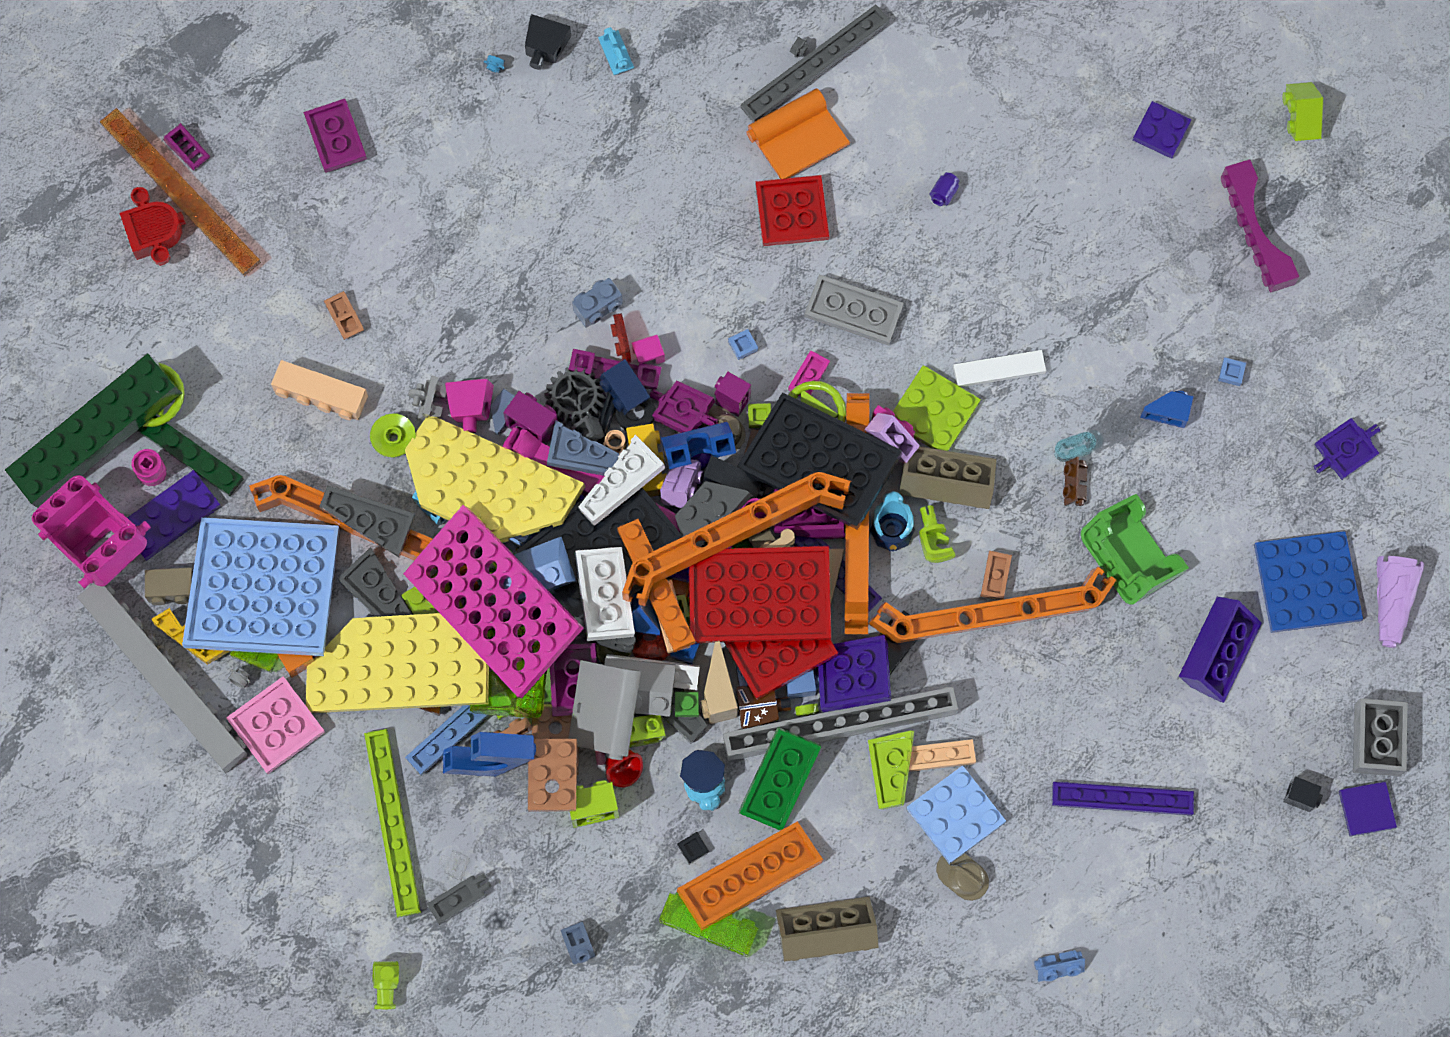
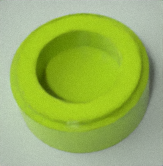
(806, 710)

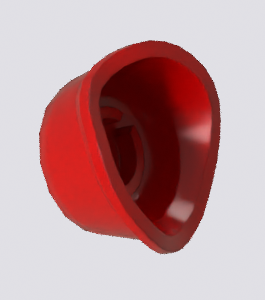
(625, 771)

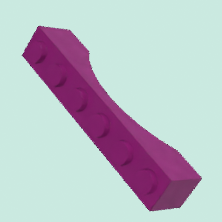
(1276, 267)

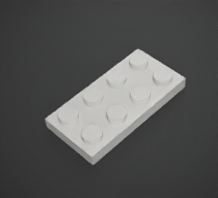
(601, 587)

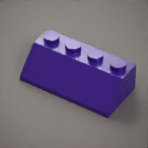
(1220, 648)

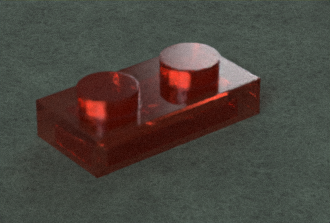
(618, 330)

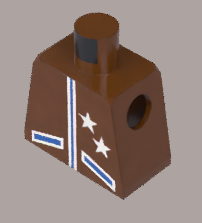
(760, 711)

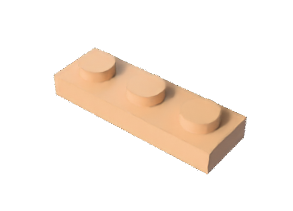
(942, 755)

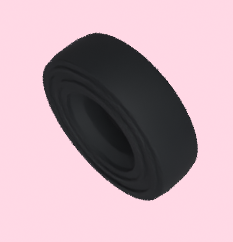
(625, 422)

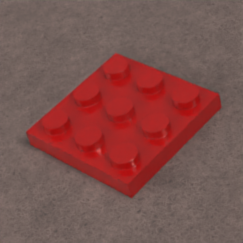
(792, 210)

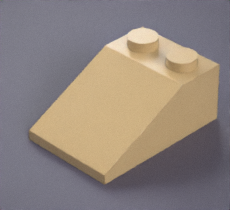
(719, 699)

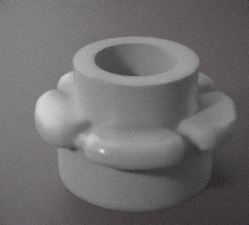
(239, 678)

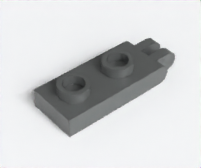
(458, 898)

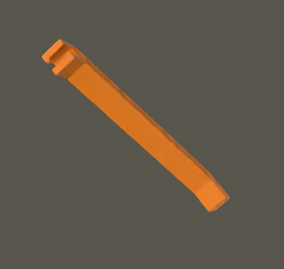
(308, 501)
(733, 529)
(857, 540)
(993, 613)

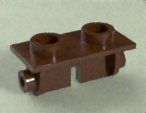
(1075, 472)

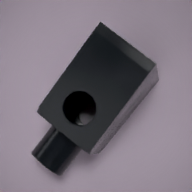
(545, 40)

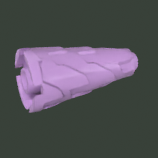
(1395, 596)

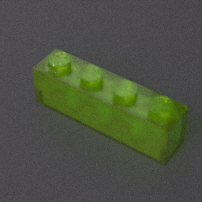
(727, 933)

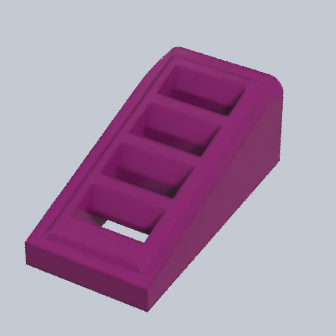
(181, 130)

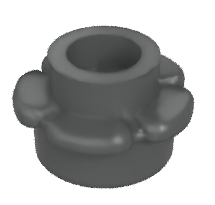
(799, 47)

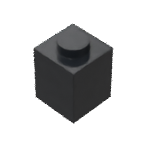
(1303, 794)

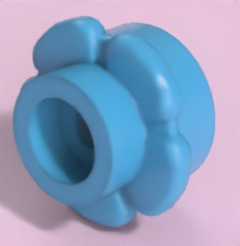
(494, 63)

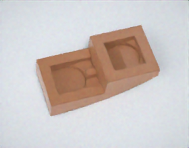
(343, 315)

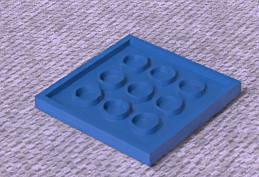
(1308, 582)

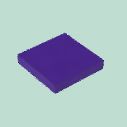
(1367, 809)

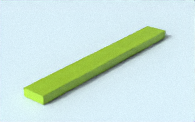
(392, 823)

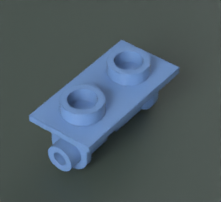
(1070, 964)

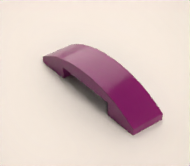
(646, 373)

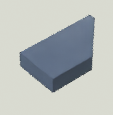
(498, 408)

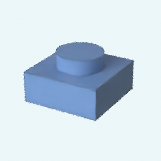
(743, 344)
(1232, 371)

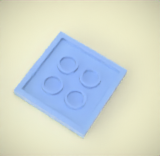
(956, 814)

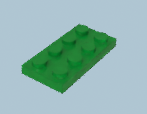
(779, 779)

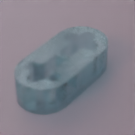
(1077, 451)

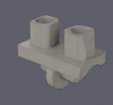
(431, 390)

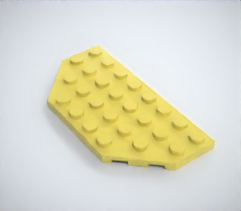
(495, 483)
(396, 666)

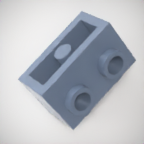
(597, 302)

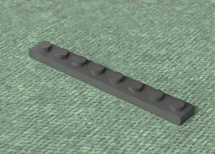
(815, 63)

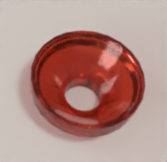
(652, 649)

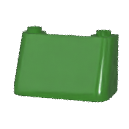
(1129, 552)

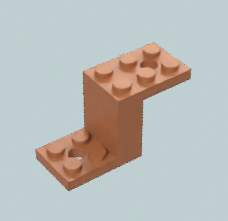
(554, 761)

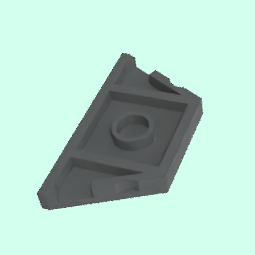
(709, 505)

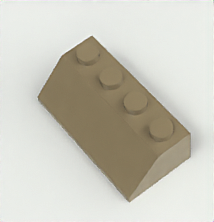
(949, 477)
(827, 929)

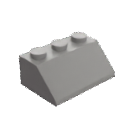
(655, 685)

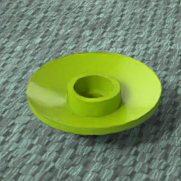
(386, 427)

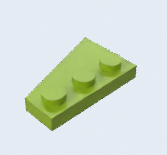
(890, 767)

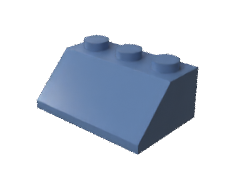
(547, 564)

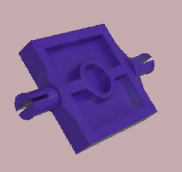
(1346, 448)

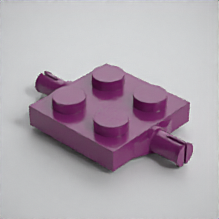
(683, 408)

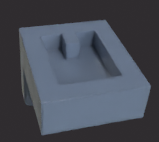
(578, 943)

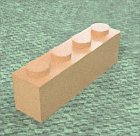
(319, 390)

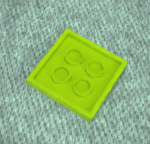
(935, 409)

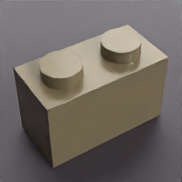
(168, 585)

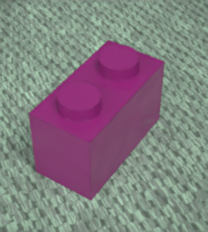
(732, 393)

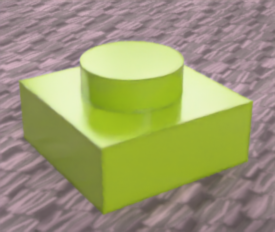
(757, 414)

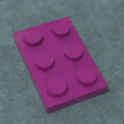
(335, 135)

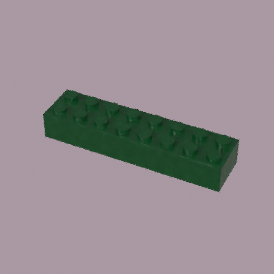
(94, 430)

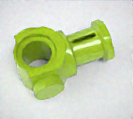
(385, 979)

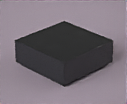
(693, 848)

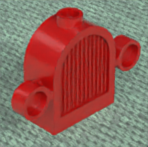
(151, 227)

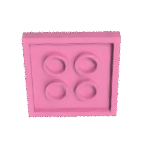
(275, 725)

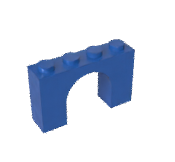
(489, 754)

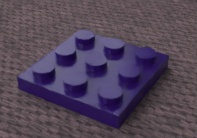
(856, 675)

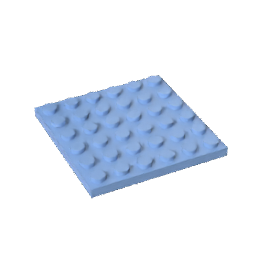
(261, 587)

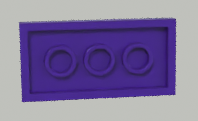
(174, 512)

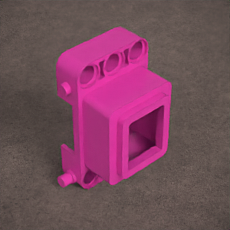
(78, 519)

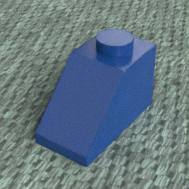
(1170, 409)

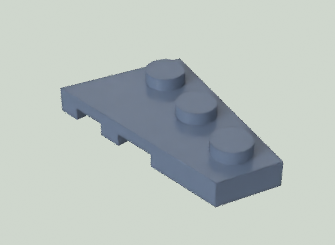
(578, 453)

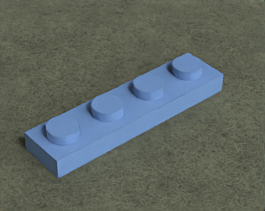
(446, 735)

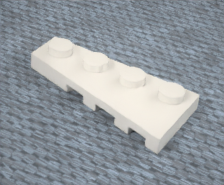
(629, 474)

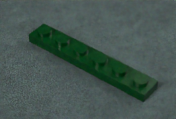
(193, 457)

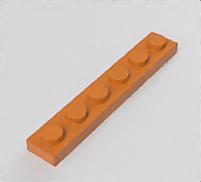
(661, 595)

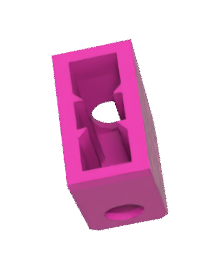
(469, 401)

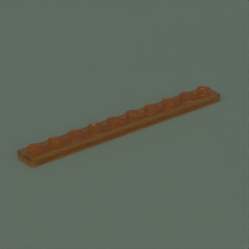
(180, 192)

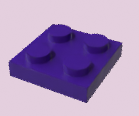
(1161, 129)

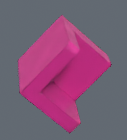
(648, 349)

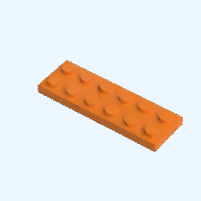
(749, 875)

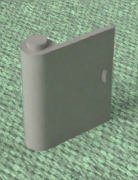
(604, 708)

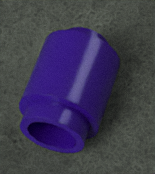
(944, 189)

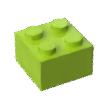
(594, 804)

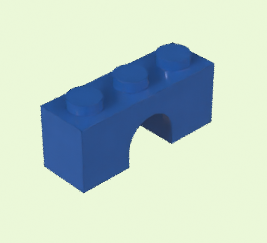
(711, 439)

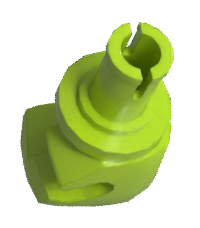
(932, 535)

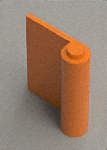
(797, 134)

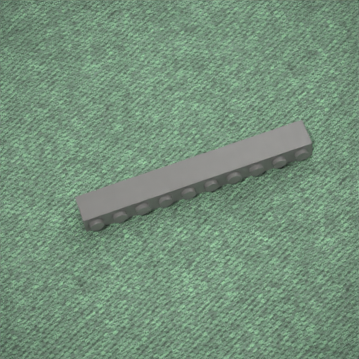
(163, 677)
(845, 722)

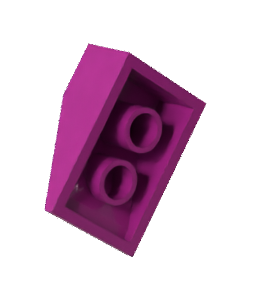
(813, 524)
(565, 676)

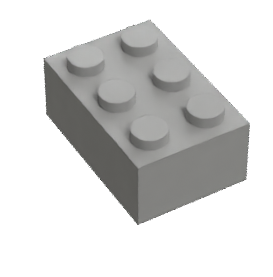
(1380, 737)

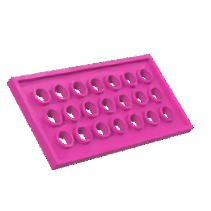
(506, 599)

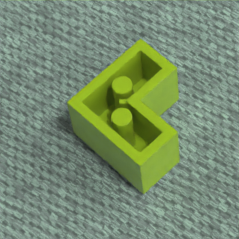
(1306, 111)

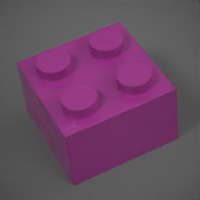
(528, 414)

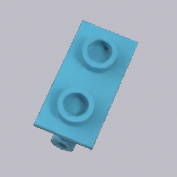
(615, 51)

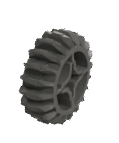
(583, 395)

